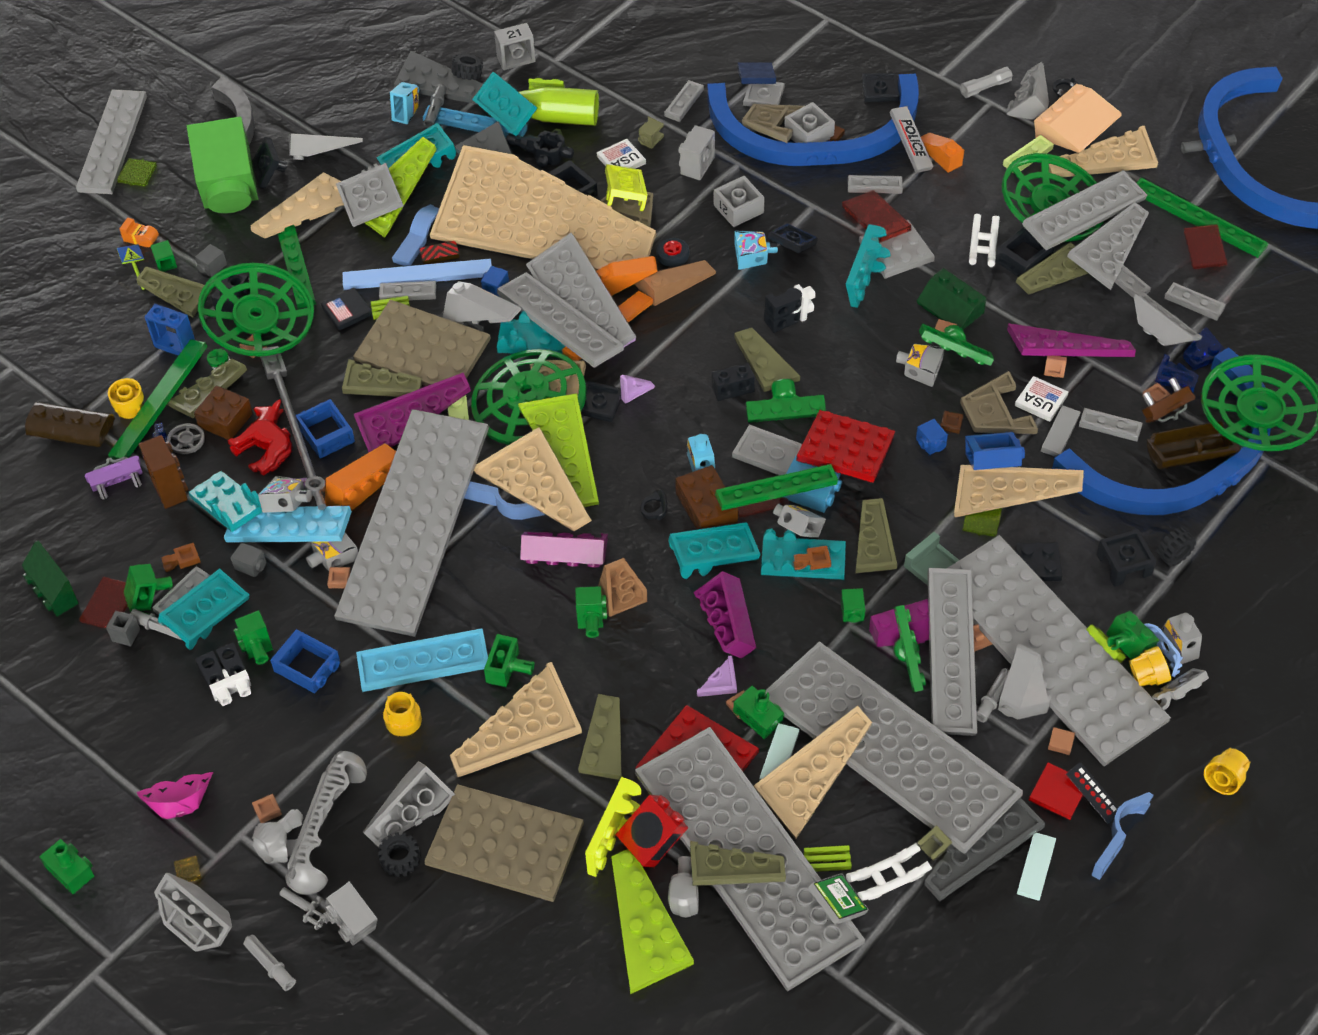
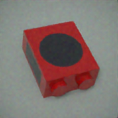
(652, 830)

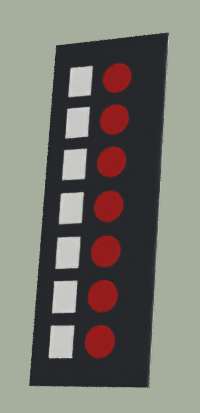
(1093, 792)

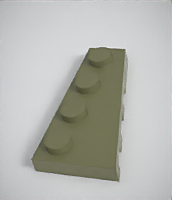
(1051, 271)
(173, 289)
(763, 359)
(222, 376)
(372, 381)
(875, 539)
(603, 742)
(723, 866)

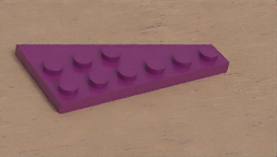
(1049, 342)
(388, 420)

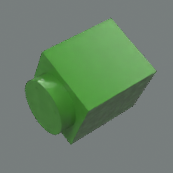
(222, 164)

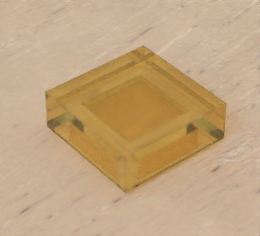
(188, 869)

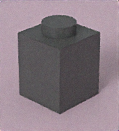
(210, 260)
(248, 560)
(123, 628)

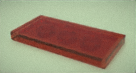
(874, 210)

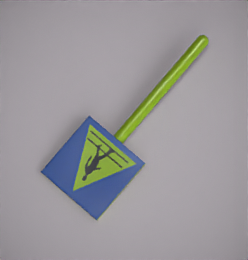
(131, 254)

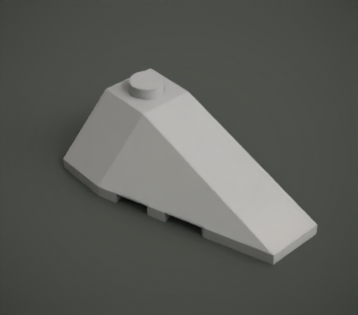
(1032, 96)
(307, 145)
(475, 304)
(1025, 688)
(411, 802)

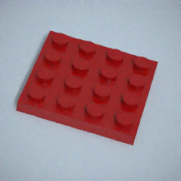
(847, 445)
(689, 724)

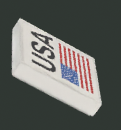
(622, 155)
(1041, 398)

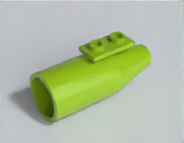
(562, 104)

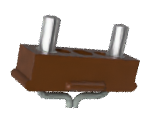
(1167, 404)

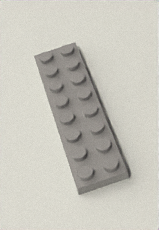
(111, 142)
(1084, 210)
(561, 320)
(952, 651)

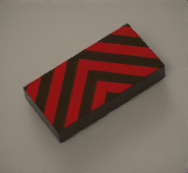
(439, 252)

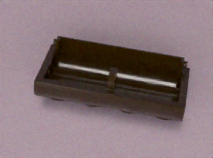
(68, 424)
(1189, 445)

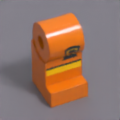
(138, 233)

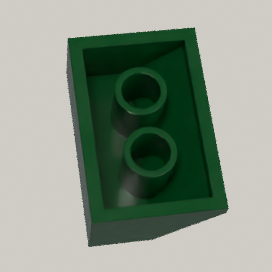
(952, 299)
(48, 580)

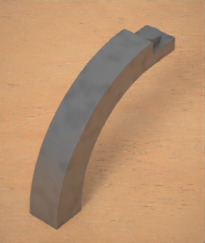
(234, 98)

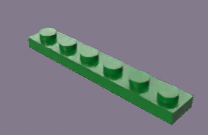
(295, 262)
(776, 487)

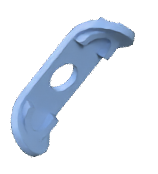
(1173, 654)

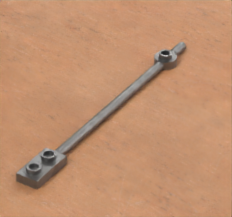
(276, 369)

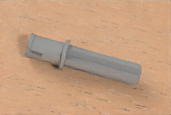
(151, 622)
(990, 701)
(268, 961)

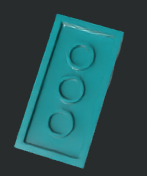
(504, 103)
(435, 135)
(866, 263)
(525, 335)
(227, 500)
(713, 547)
(780, 551)
(203, 608)

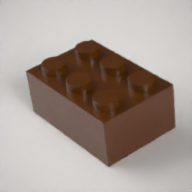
(164, 471)
(698, 498)

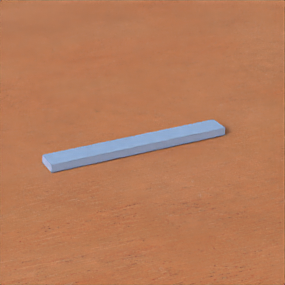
(416, 273)

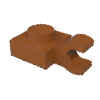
(183, 556)
(815, 557)

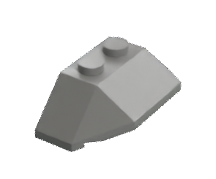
(1162, 323)
(192, 913)

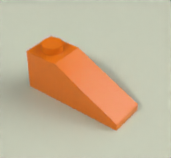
(943, 151)
(625, 273)

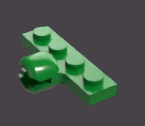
(955, 340)
(784, 404)
(907, 648)

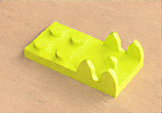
(626, 184)
(611, 822)

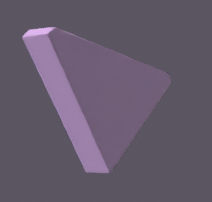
(633, 387)
(721, 681)

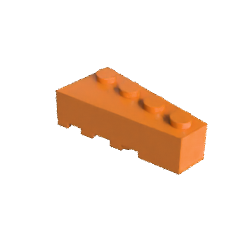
(359, 479)

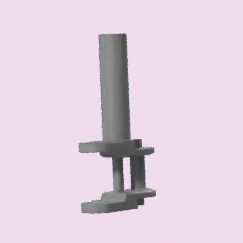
(306, 906)

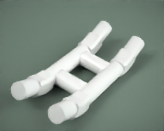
(992, 237)
(894, 862)

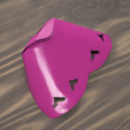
(178, 798)

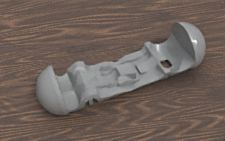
(341, 771)

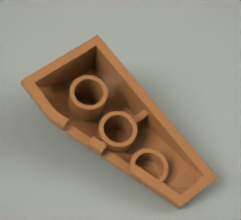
(674, 280)
(621, 587)

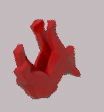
(267, 436)

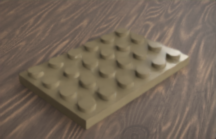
(421, 344)
(504, 842)

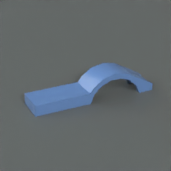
(417, 236)
(490, 495)
(1136, 805)

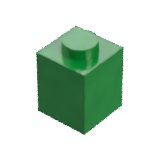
(163, 256)
(852, 605)

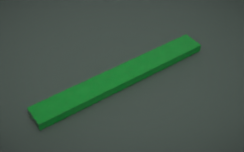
(1201, 217)
(158, 400)

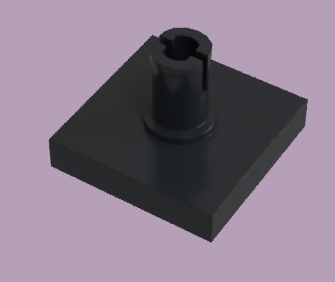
(266, 162)

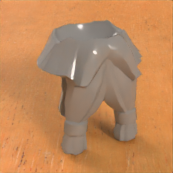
(271, 838)

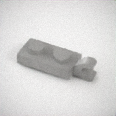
(1177, 688)

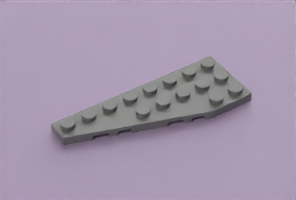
(573, 278)

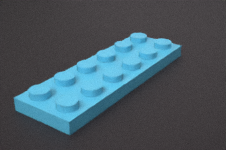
(300, 525)
(422, 660)

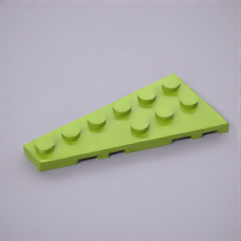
(405, 174)
(564, 430)
(648, 933)

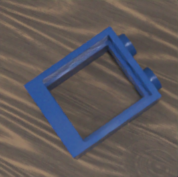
(161, 337)
(332, 441)
(994, 451)
(292, 647)

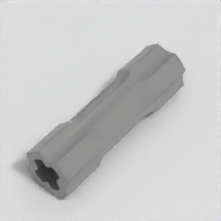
(974, 86)

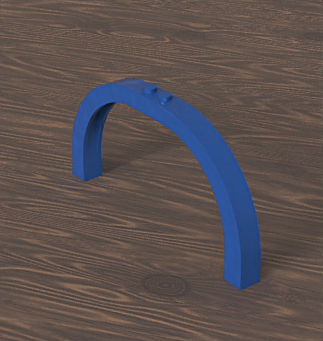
(812, 152)
(1226, 165)
(1176, 499)

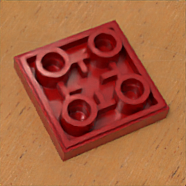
(1056, 792)

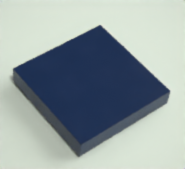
(756, 73)

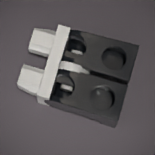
(788, 307)
(226, 681)

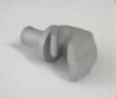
(682, 894)

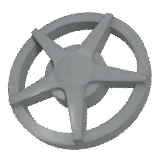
(186, 438)

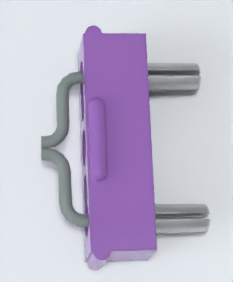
(121, 470)

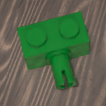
(142, 586)
(590, 609)
(1130, 635)
(253, 637)
(504, 661)
(758, 711)
(67, 866)

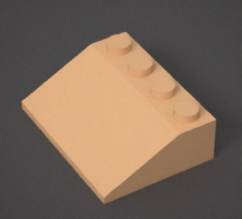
(1076, 119)

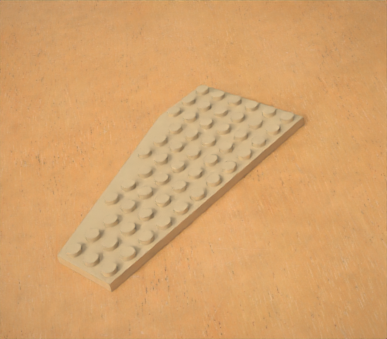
(523, 211)

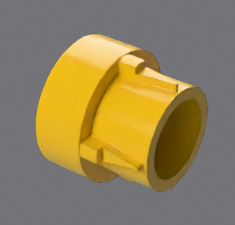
(126, 397)
(1150, 668)
(402, 714)
(1227, 771)

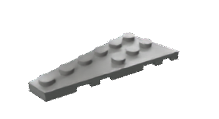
(1109, 246)

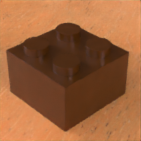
(223, 412)

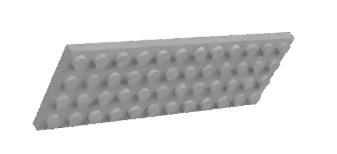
(412, 523)
(1084, 682)
(901, 749)
(729, 812)

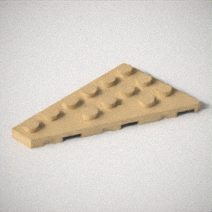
(535, 477)
(531, 720)

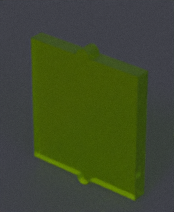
(137, 172)
(983, 522)

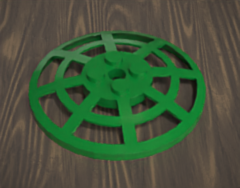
(1045, 191)
(255, 303)
(520, 382)
(1259, 396)

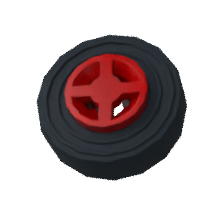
(673, 252)

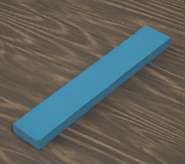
(468, 121)

